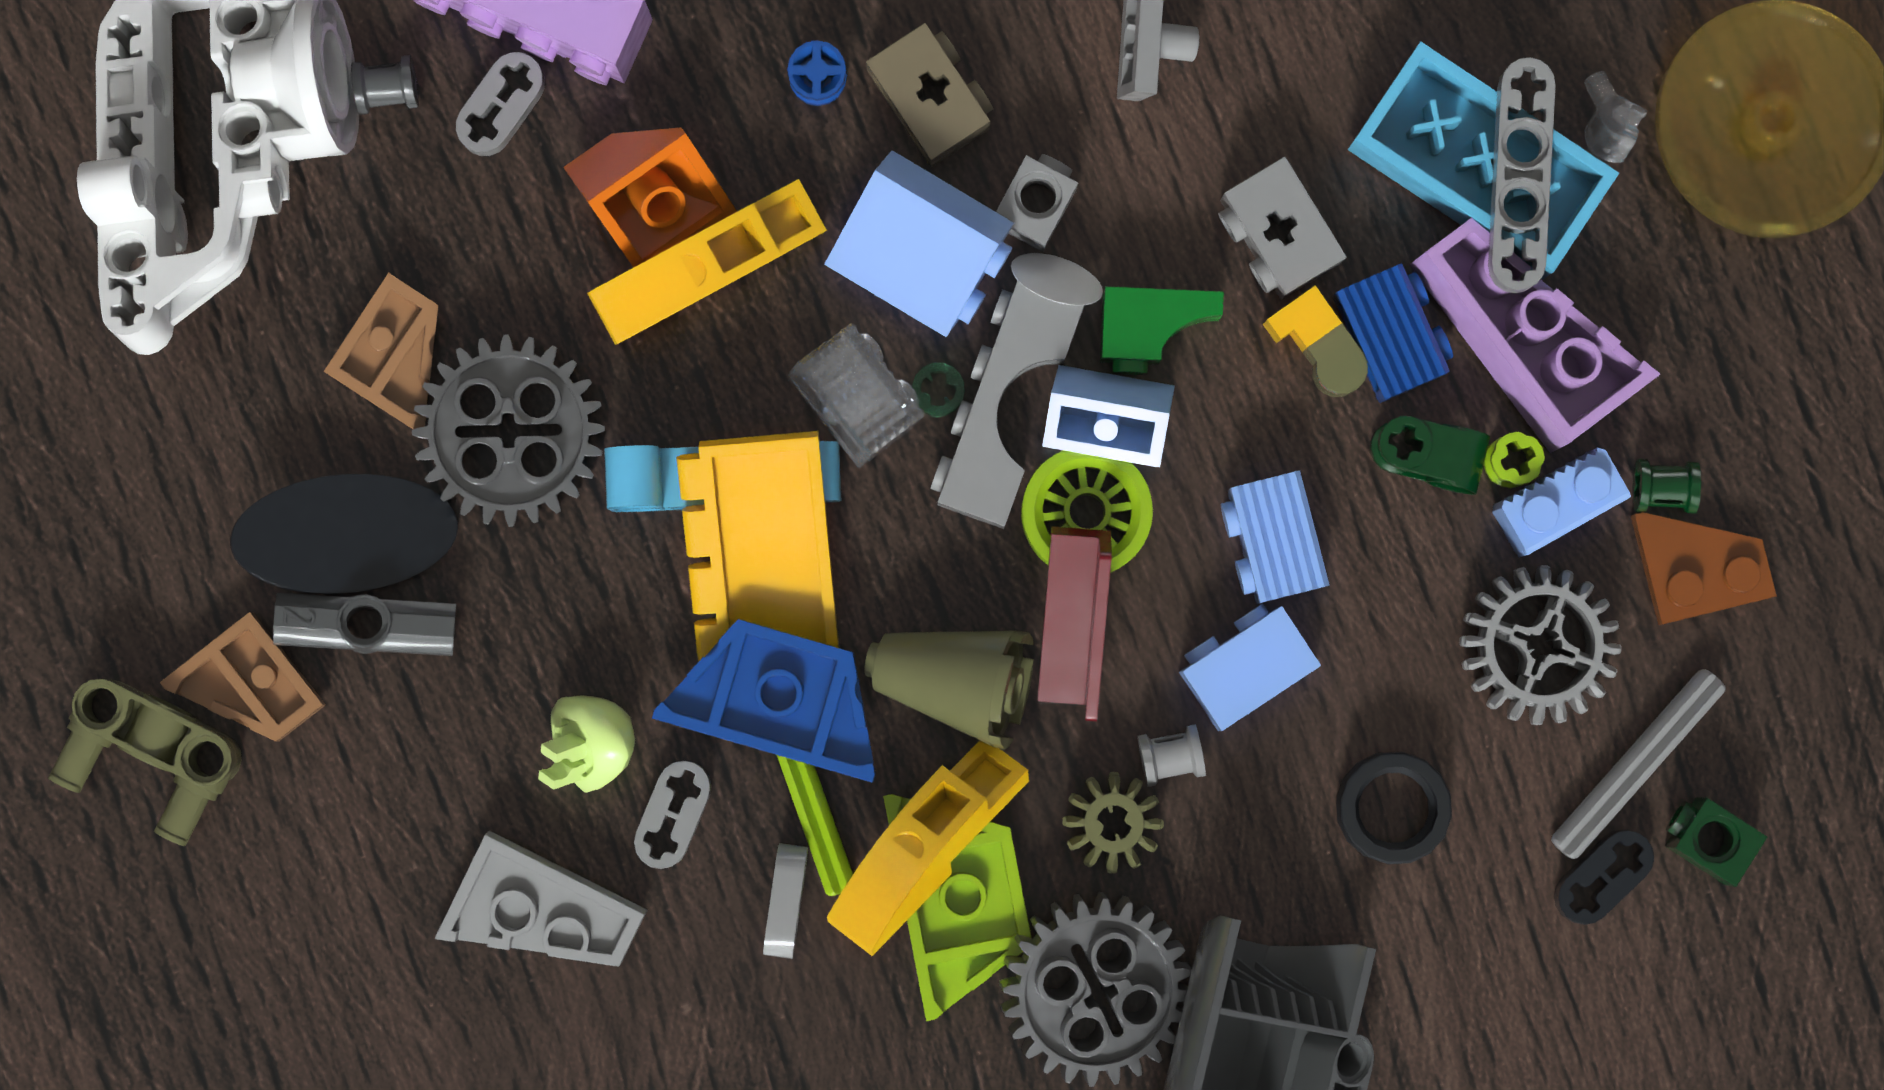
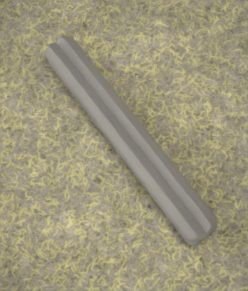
(1638, 763)

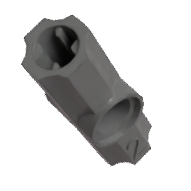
(324, 622)

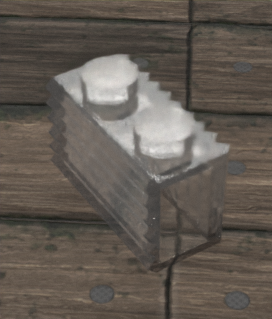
(856, 394)

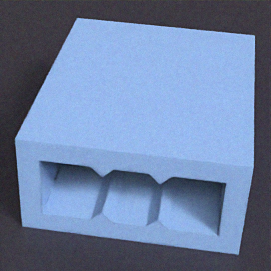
(921, 244)

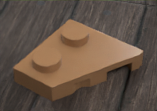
(390, 351)
(247, 681)

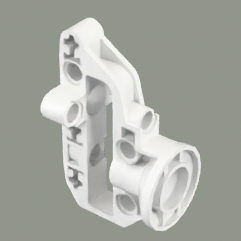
(279, 79)

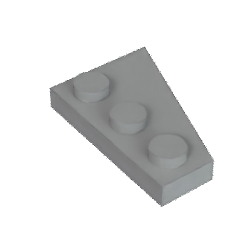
(538, 906)

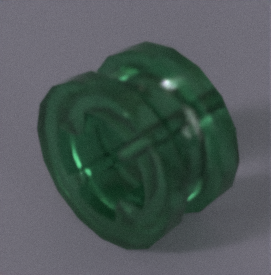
(953, 379)

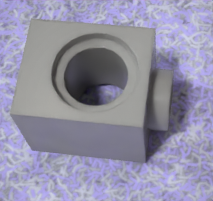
(1032, 227)

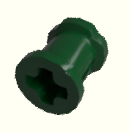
(1666, 486)

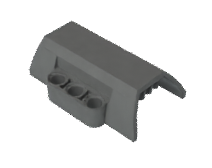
(1272, 1016)

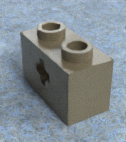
(933, 128)

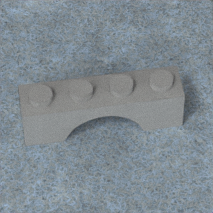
(982, 474)

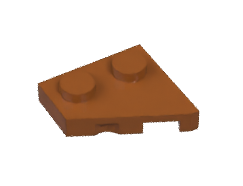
(1699, 567)

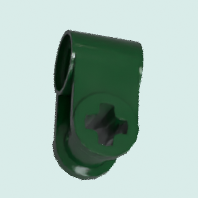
(1441, 453)

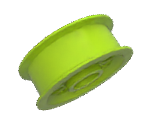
(1123, 472)

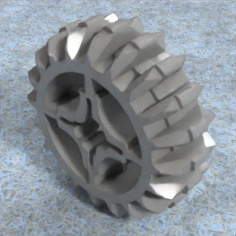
(1552, 620)

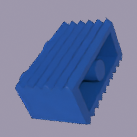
(1393, 332)

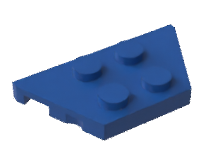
(777, 698)

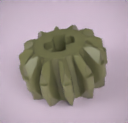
(1132, 817)

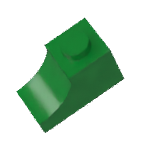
(1143, 319)

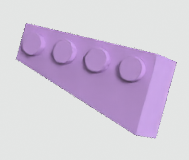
(1532, 342)

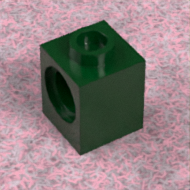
(1739, 845)

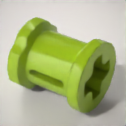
(1529, 469)

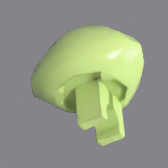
(588, 744)

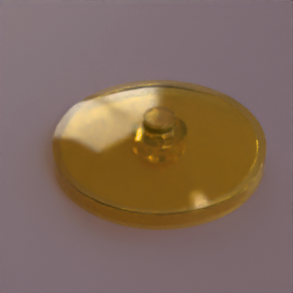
(1773, 119)

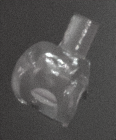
(1614, 123)

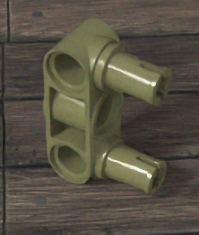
(156, 735)

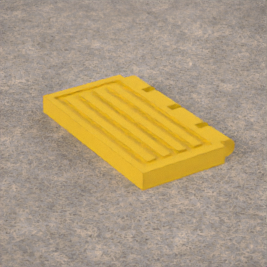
(762, 534)

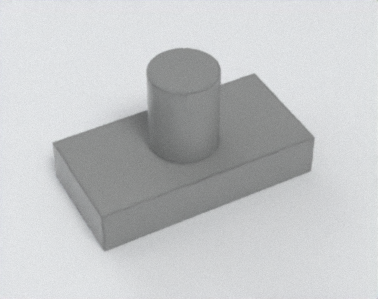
(1145, 42)

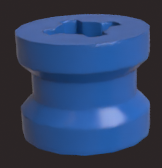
(817, 61)

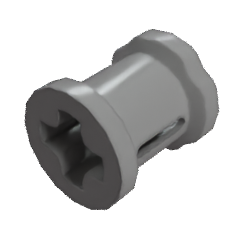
(1171, 755)

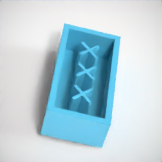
(1438, 142)

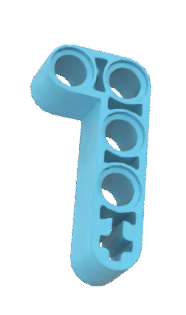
(648, 479)

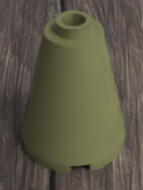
(957, 677)

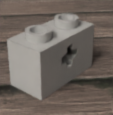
(1280, 196)

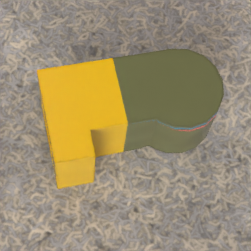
(1323, 339)

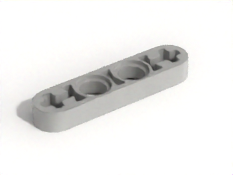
(1529, 176)

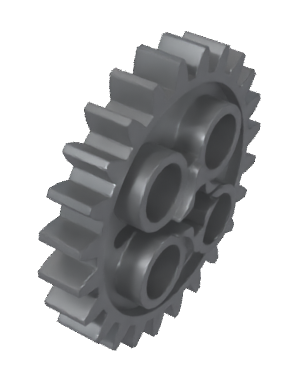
(507, 376)
(1050, 1013)

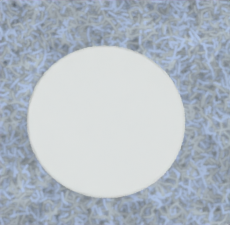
(1056, 279)

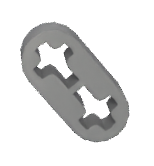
(488, 96)
(659, 808)
(785, 900)

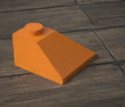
(649, 190)

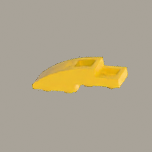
(706, 261)
(922, 841)

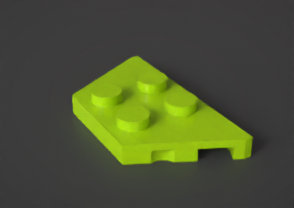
(969, 920)

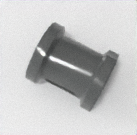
(384, 84)

